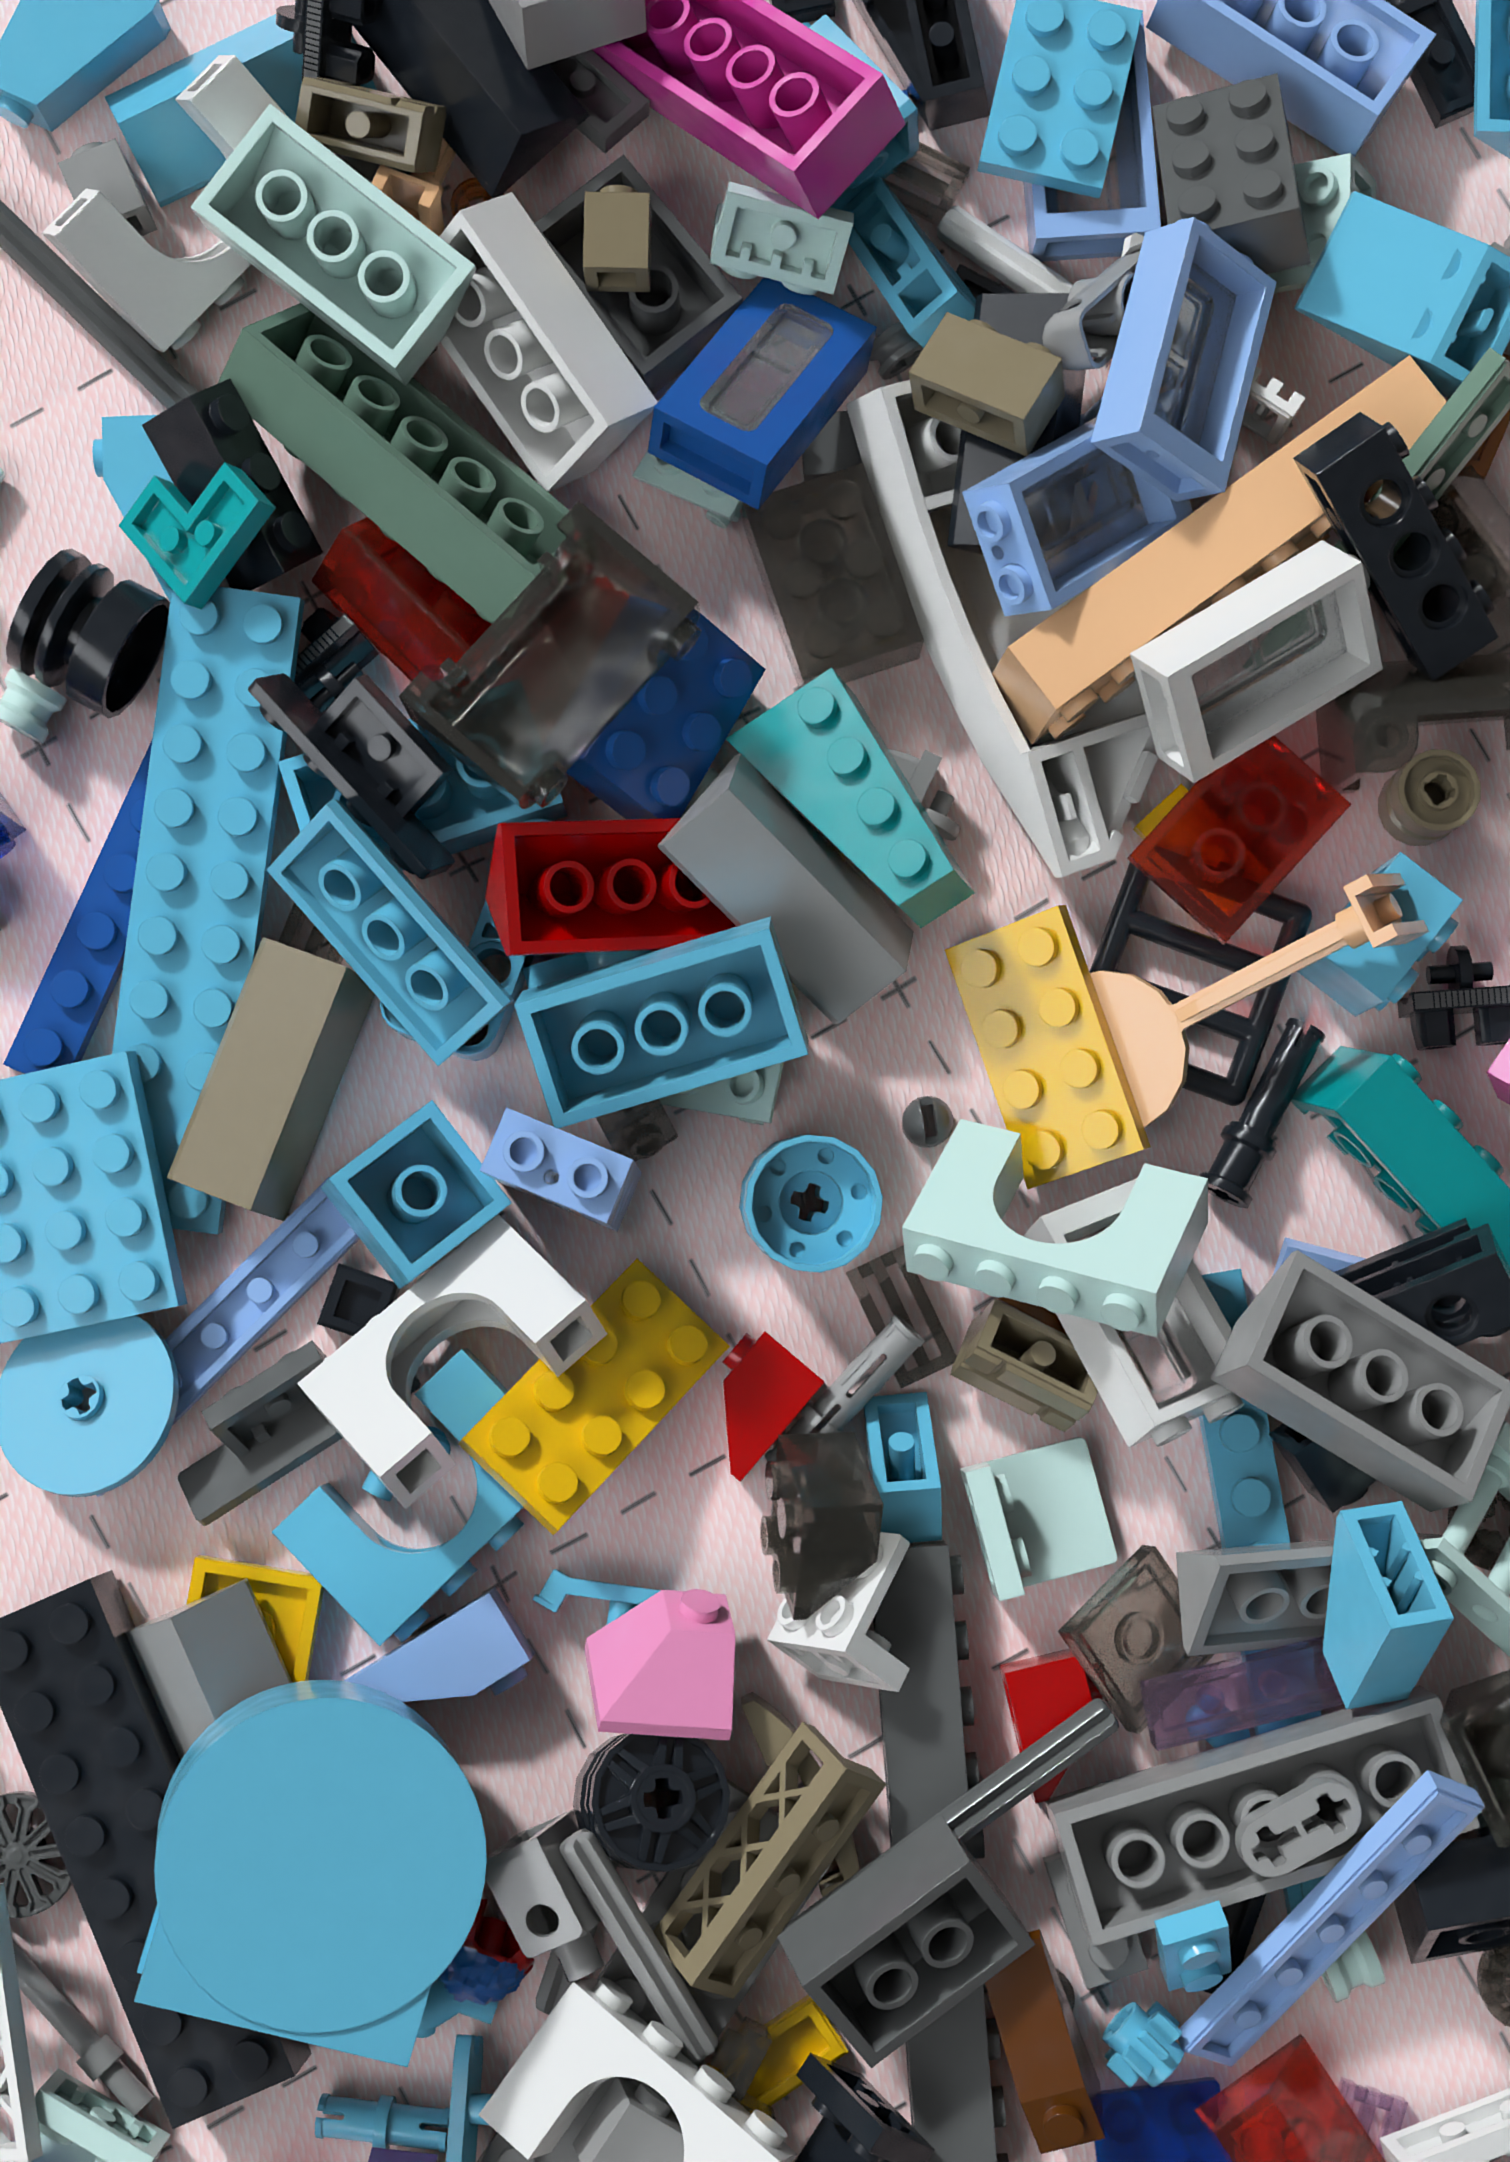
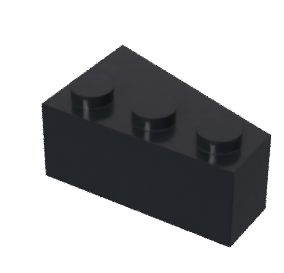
(932, 55)

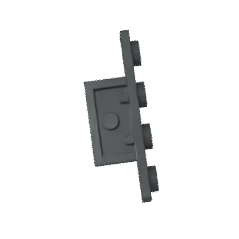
(265, 1435)

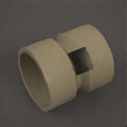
(1429, 797)

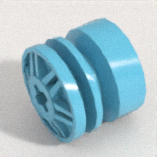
(826, 1237)

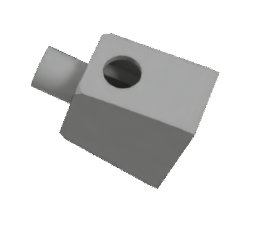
(544, 1898)

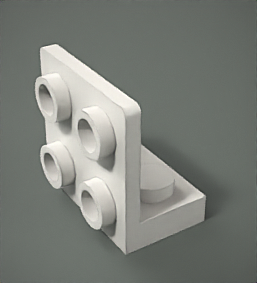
(837, 1638)

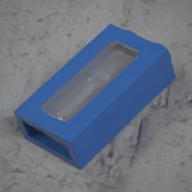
(761, 391)

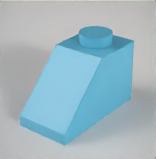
(905, 1465)

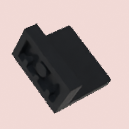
(855, 2120)

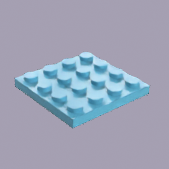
(81, 1201)

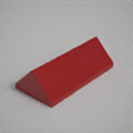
(593, 889)

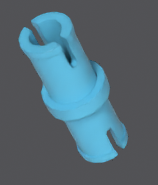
(382, 2122)

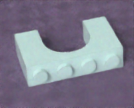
(1112, 1278)

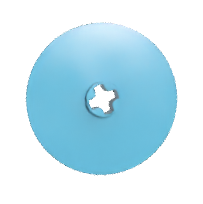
(128, 1417)

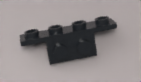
(370, 758)

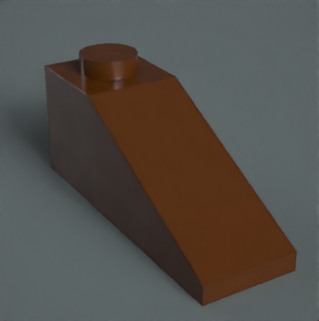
(1046, 2051)

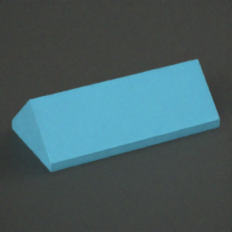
(166, 140)
(388, 932)

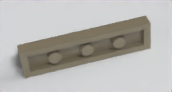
(773, 1872)

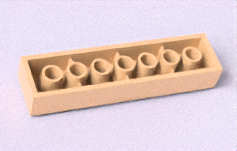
(1214, 551)

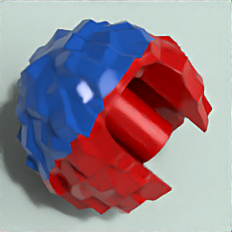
(487, 1963)

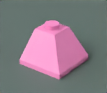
(666, 1667)

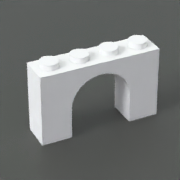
(146, 288)
(482, 1283)
(600, 2038)

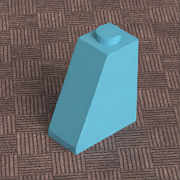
(68, 52)
(1381, 1606)

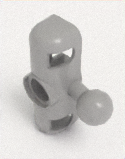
(1092, 316)

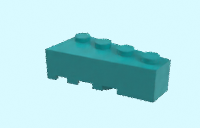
(848, 785)

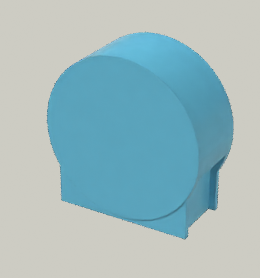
(314, 1870)

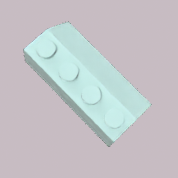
(336, 243)

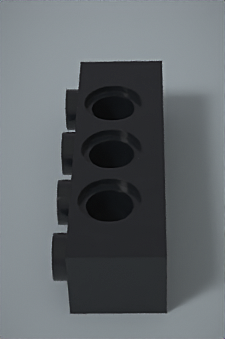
(1339, 474)

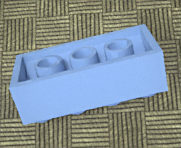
(1332, 57)

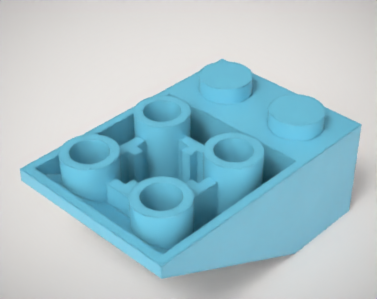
(1410, 291)

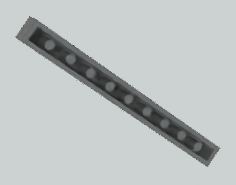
(923, 1775)

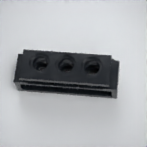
(1443, 1281)

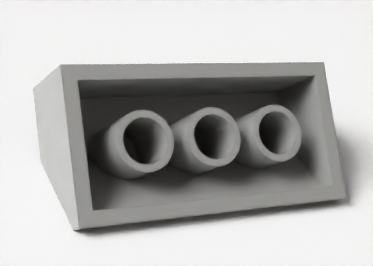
(1366, 1384)

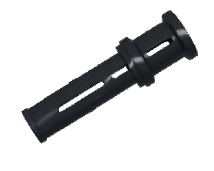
(1250, 1139)

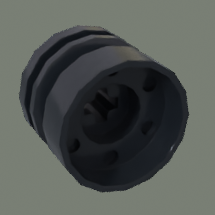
(88, 633)
(636, 1836)

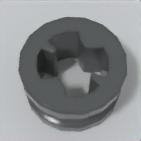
(894, 351)

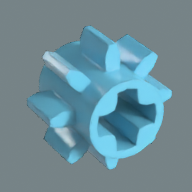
(1143, 2044)

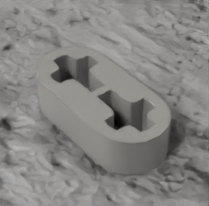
(1306, 1841)

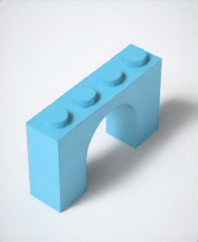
(390, 1583)

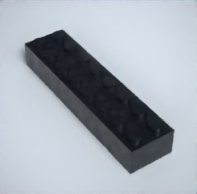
(101, 1780)

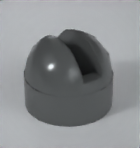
(913, 1122)

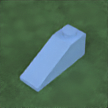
(455, 1656)

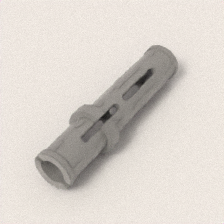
(897, 1342)

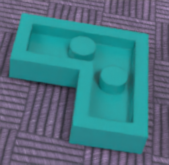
(199, 542)

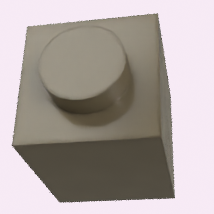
(617, 240)

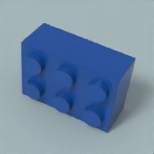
(671, 730)

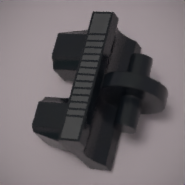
(325, 34)
(333, 657)
(1434, 1011)

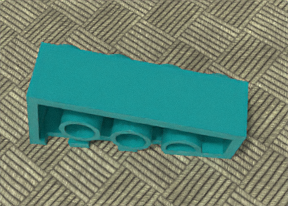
(1409, 1139)

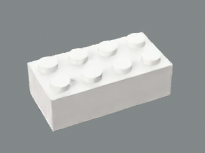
(538, 348)

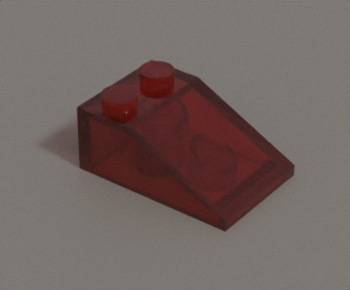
(1239, 835)

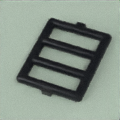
(1249, 1031)

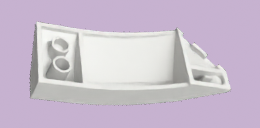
(1062, 790)

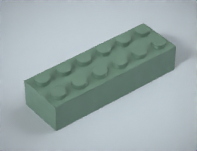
(397, 457)

